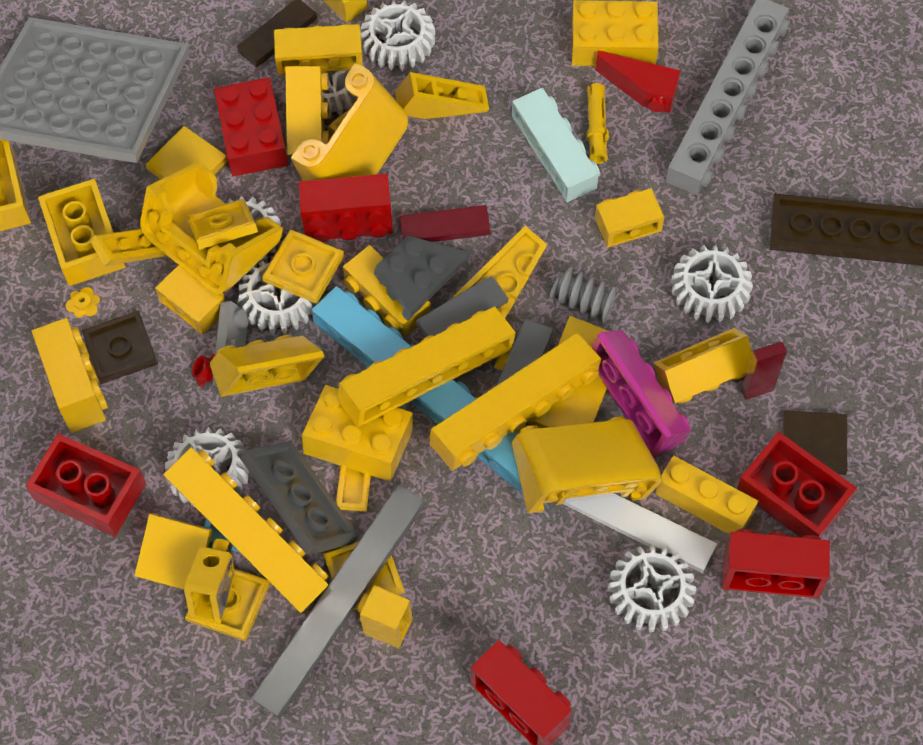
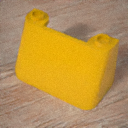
(362, 138)
(167, 227)
(583, 462)

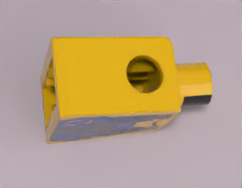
(210, 582)

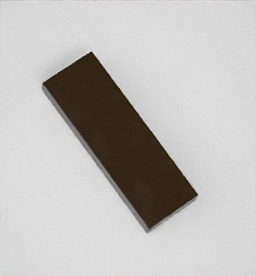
(261, 43)

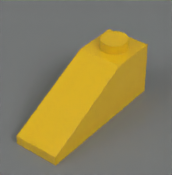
(439, 97)

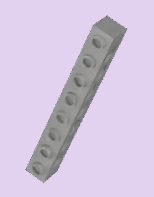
(747, 56)

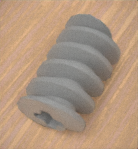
(584, 294)

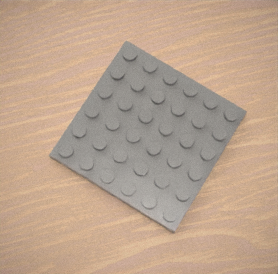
(86, 88)

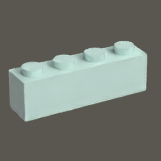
(555, 144)

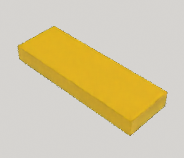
(124, 247)

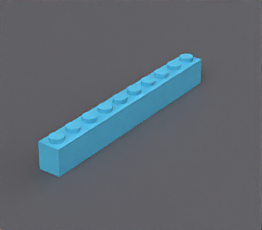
(371, 341)

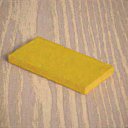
(586, 399)

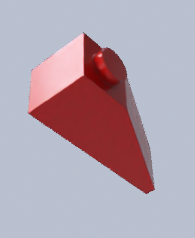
(644, 82)

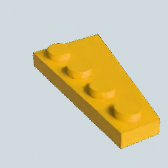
(511, 266)

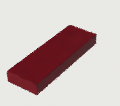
(447, 224)
(763, 370)

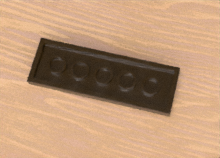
(847, 229)

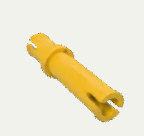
(597, 134)

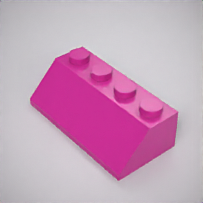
(639, 393)

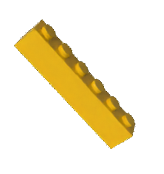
(425, 366)
(514, 402)
(246, 529)

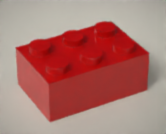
(251, 126)
(346, 207)
(86, 485)
(796, 487)
(776, 563)
(521, 695)

